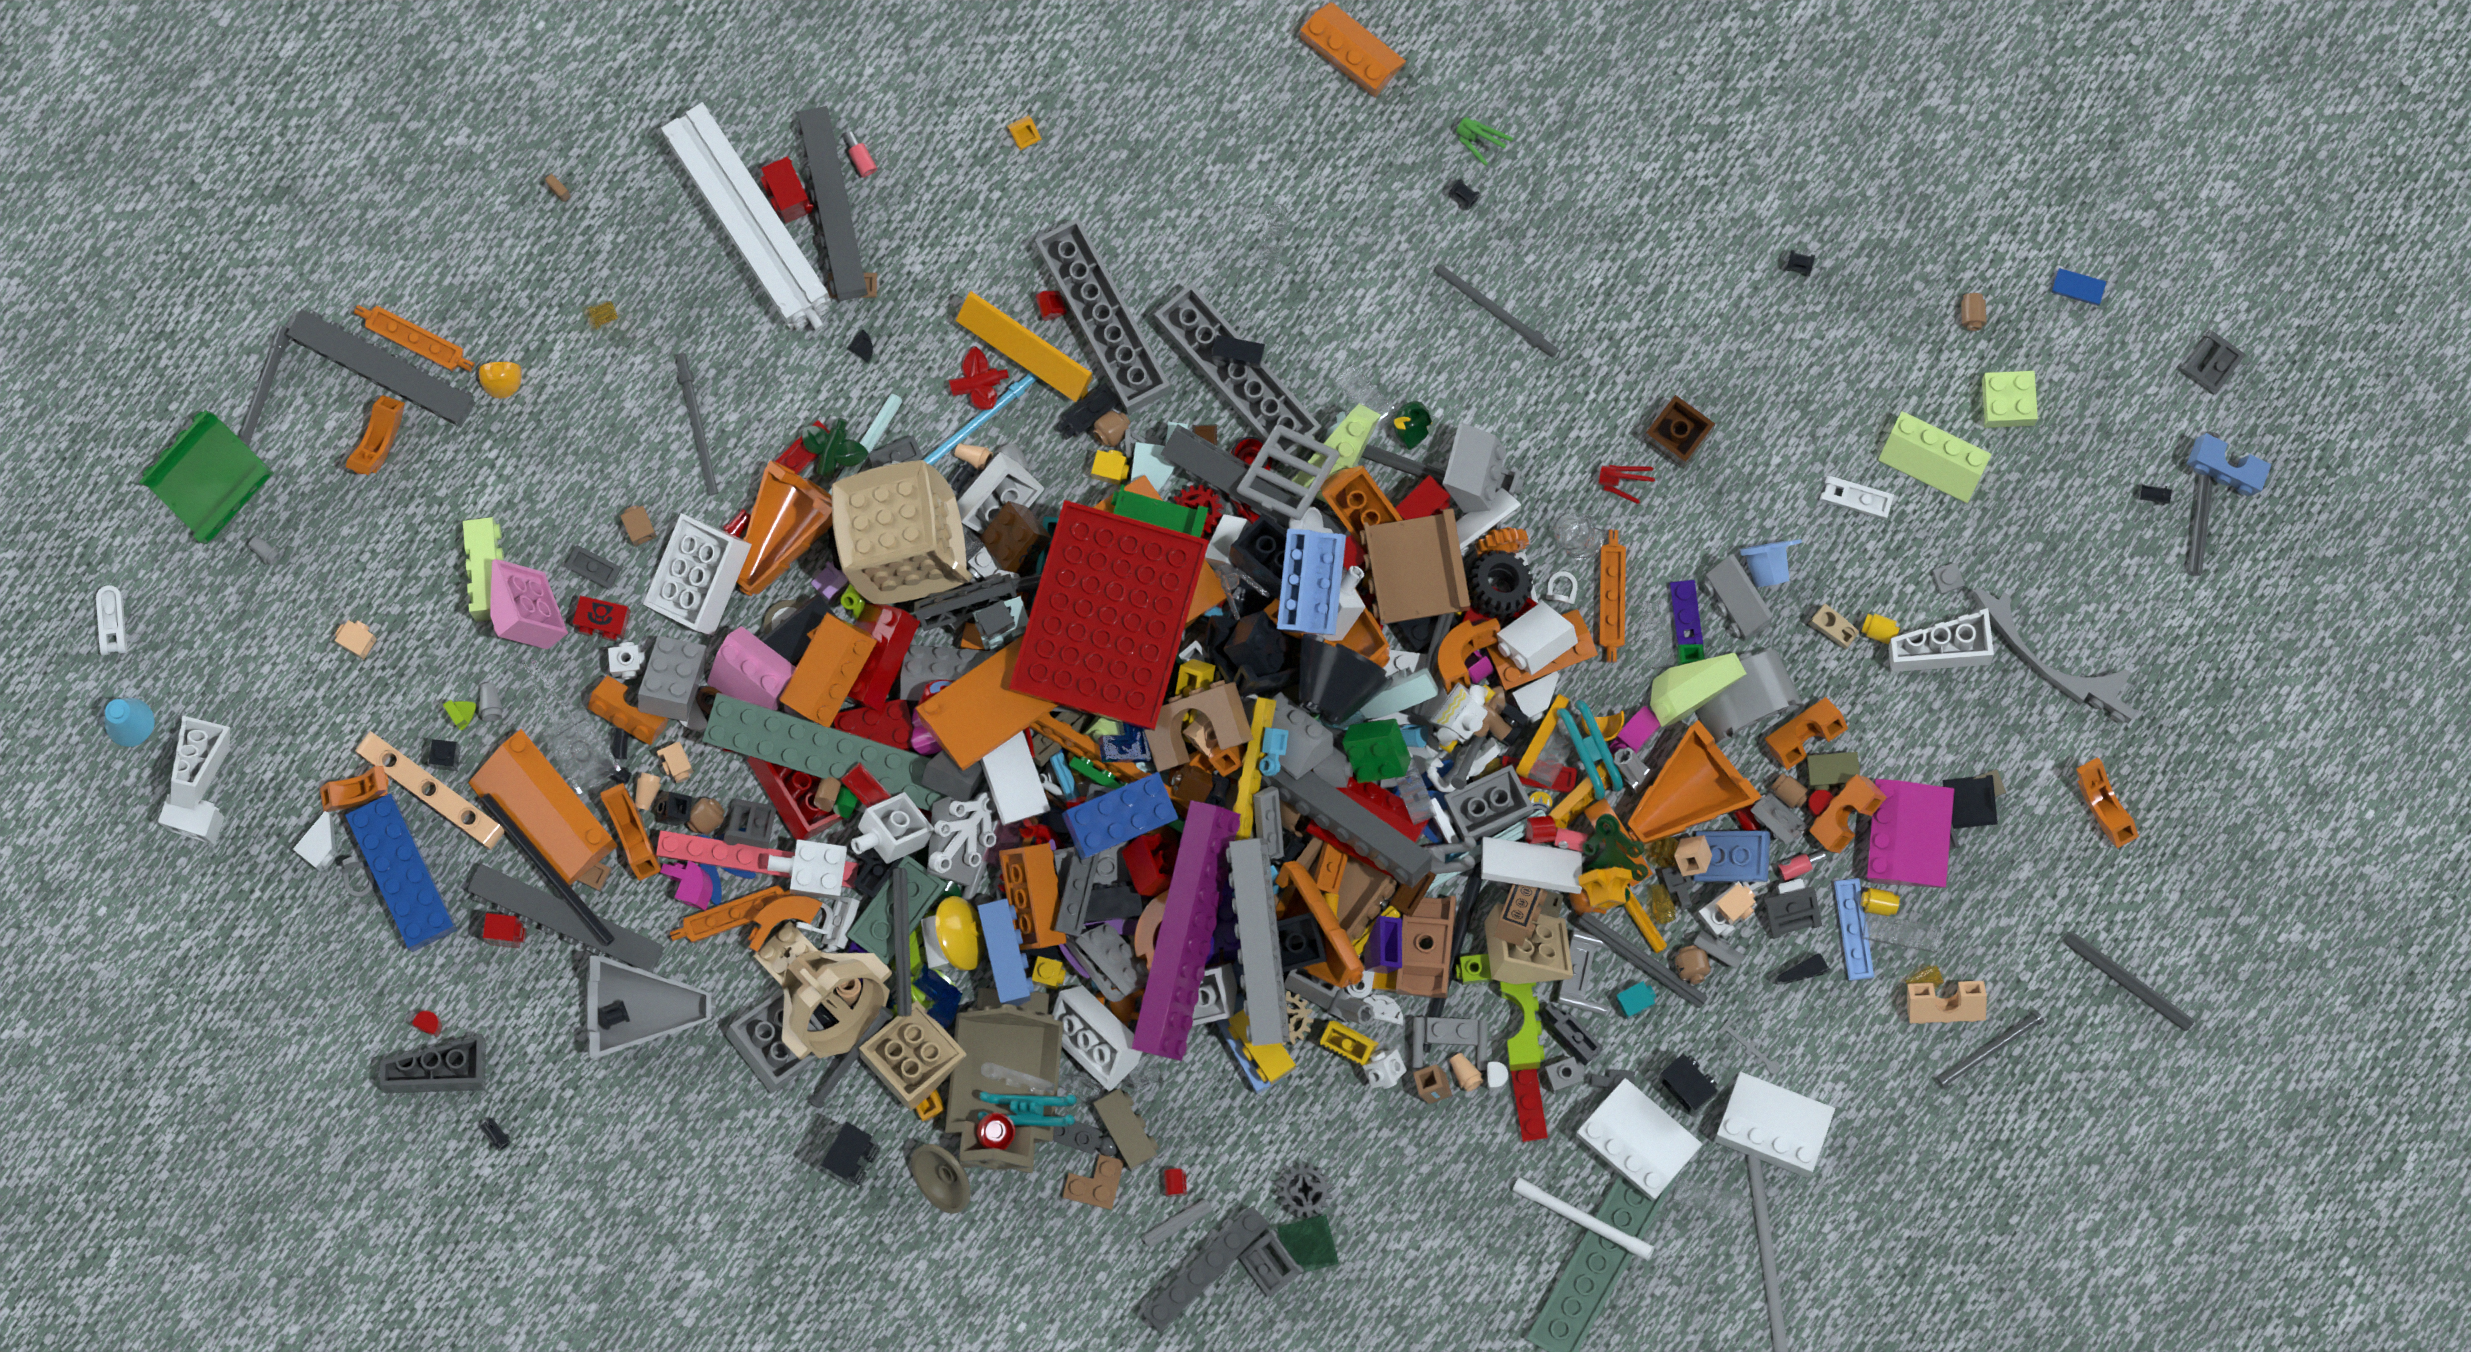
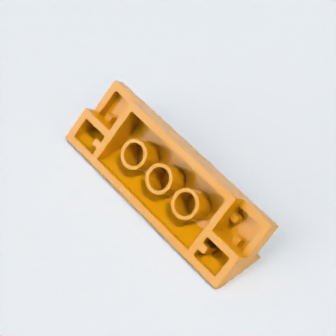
(1024, 347)

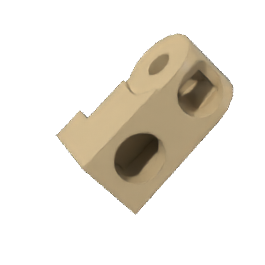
(1834, 626)

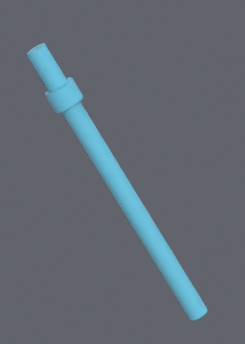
(1015, 391)

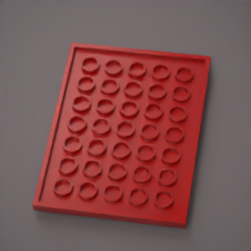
(1109, 615)

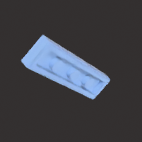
(1852, 923)

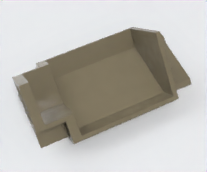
(1014, 1038)

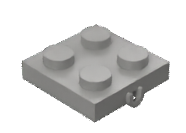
(1779, 818)

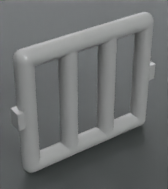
(1307, 493)

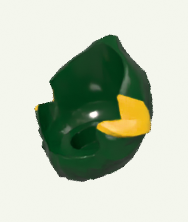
(1412, 423)

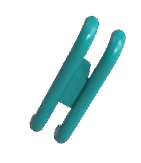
(1591, 748)
(1031, 1108)

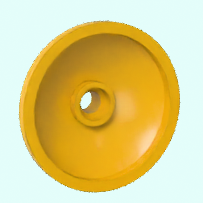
(960, 933)

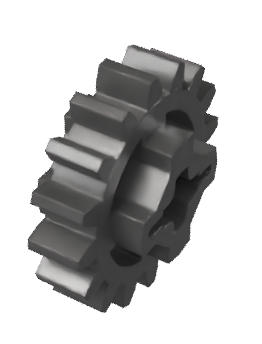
(1292, 1192)

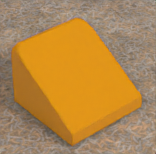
(1024, 132)
(1385, 982)

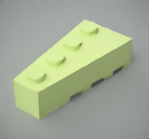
(1349, 439)
(482, 547)

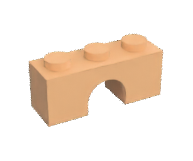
(1965, 1005)

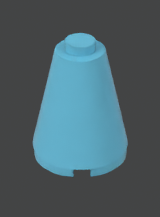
(128, 721)

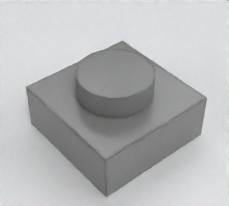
(1948, 578)

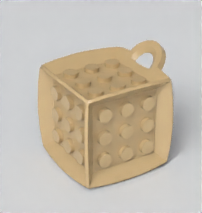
(899, 532)

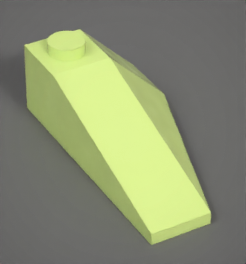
(1691, 685)

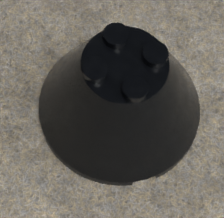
(1336, 680)

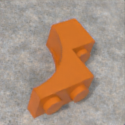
(632, 831)

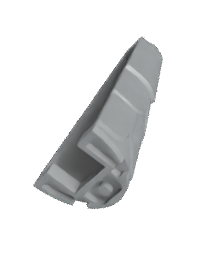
(652, 1002)

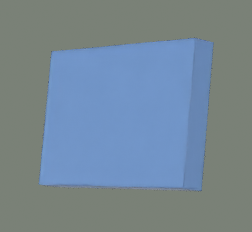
(1736, 856)

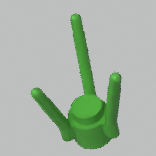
(1471, 129)

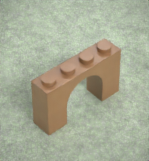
(1222, 707)

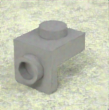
(1510, 481)

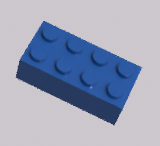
(1120, 816)

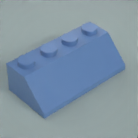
(1004, 952)

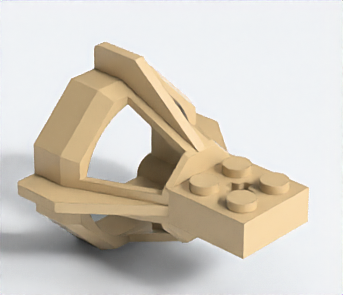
(809, 979)

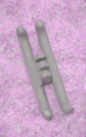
(1438, 856)

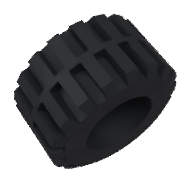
(1504, 567)

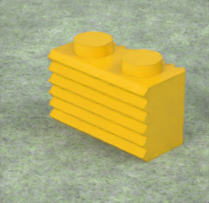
(1348, 1042)

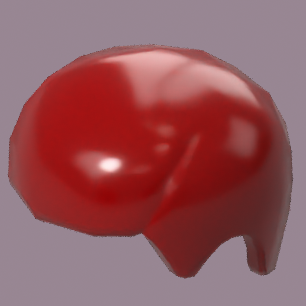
(996, 1131)

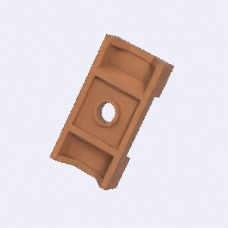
(1422, 970)

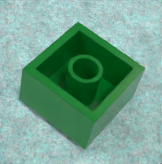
(1377, 750)

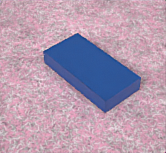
(2079, 287)

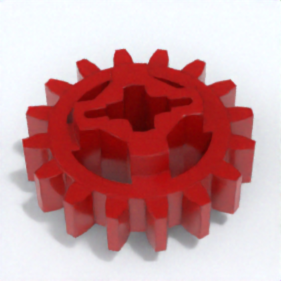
(1204, 499)

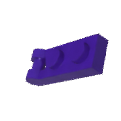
(1686, 612)

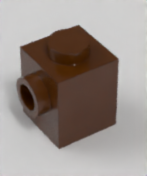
(1192, 783)

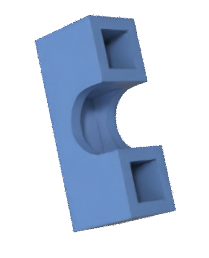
(2209, 459)

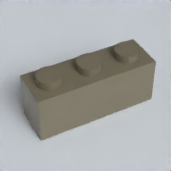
(1126, 1129)

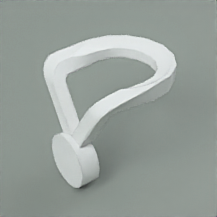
(1561, 598)
(827, 924)

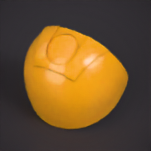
(500, 378)
(1609, 726)

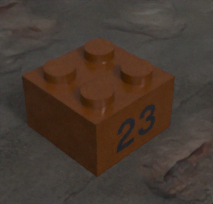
(1679, 431)
(1015, 538)

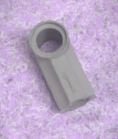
(1633, 770)
(1350, 1009)

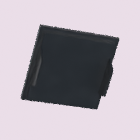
(1973, 802)

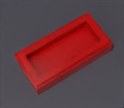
(865, 786)

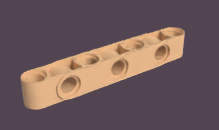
(443, 800)

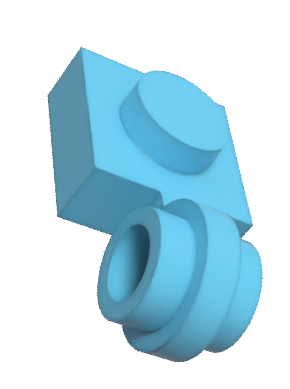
(1274, 744)

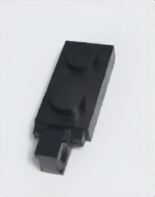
(1571, 1034)

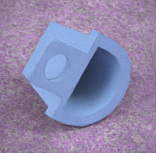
(1768, 562)

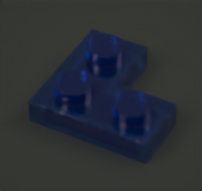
(1127, 747)
(943, 995)

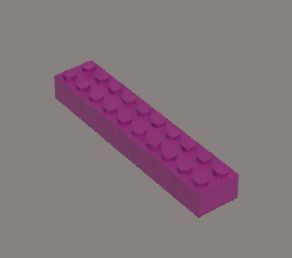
(1186, 931)

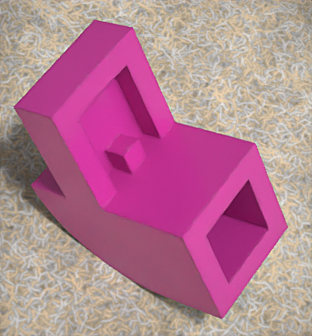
(1637, 731)
(694, 886)

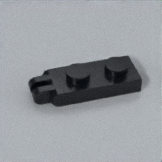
(1088, 411)

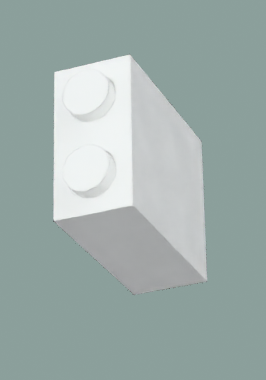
(1536, 638)

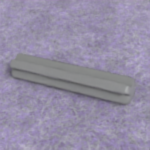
(1177, 1223)

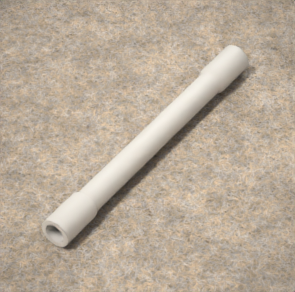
(1632, 1244)

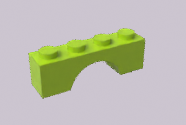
(1524, 1048)

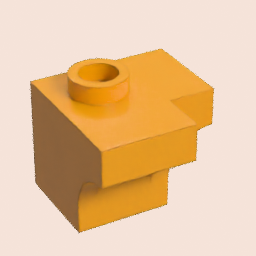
(1606, 886)

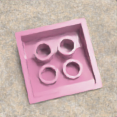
(524, 606)
(750, 670)

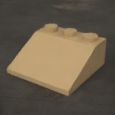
(1538, 960)
(912, 1056)

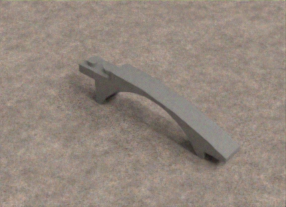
(2100, 690)

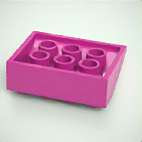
(1911, 835)

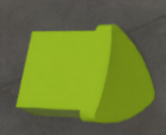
(460, 712)

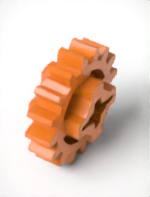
(1502, 539)

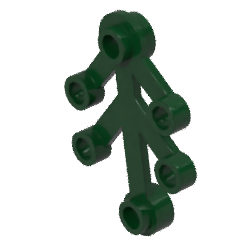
(1612, 853)

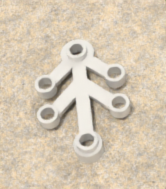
(967, 831)

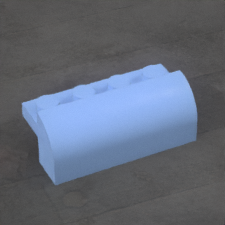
(1311, 582)

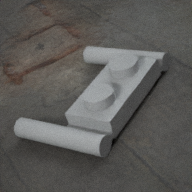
(1573, 990)
(1450, 1032)

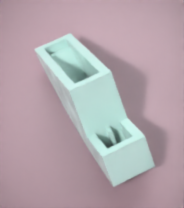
(1152, 464)
(1402, 694)

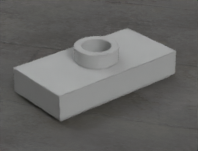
(1719, 948)

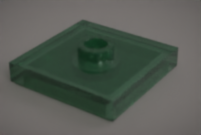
(1310, 1242)

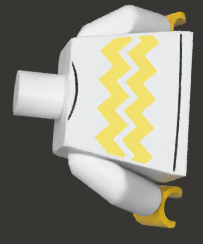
(1461, 714)

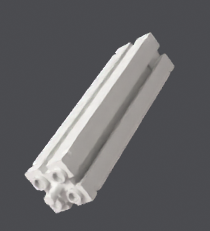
(748, 218)

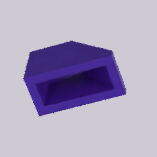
(1384, 946)

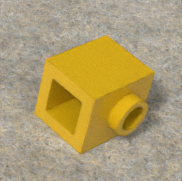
(1110, 467)
(1048, 973)

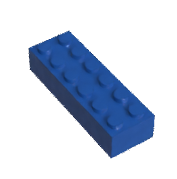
(401, 872)

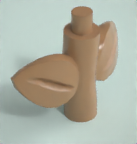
(1493, 719)

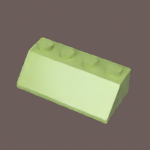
(1934, 457)

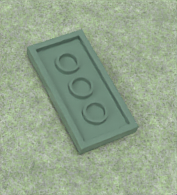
(876, 925)

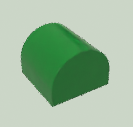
(1689, 653)
(845, 802)

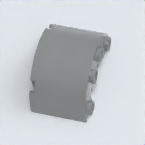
(1752, 698)

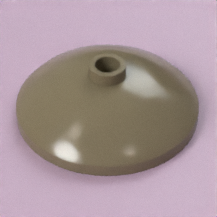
(941, 1178)

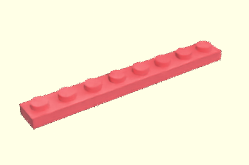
(735, 857)

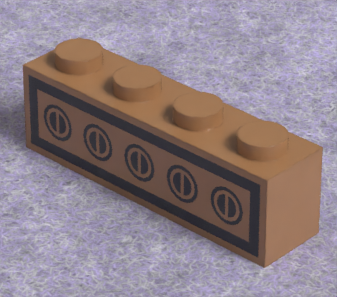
(1519, 912)

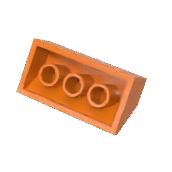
(1351, 48)
(1358, 500)
(828, 669)
(1511, 676)
(1034, 893)

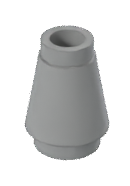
(490, 704)

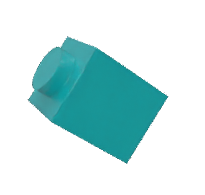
(1636, 999)

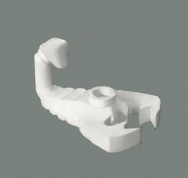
(1482, 758)

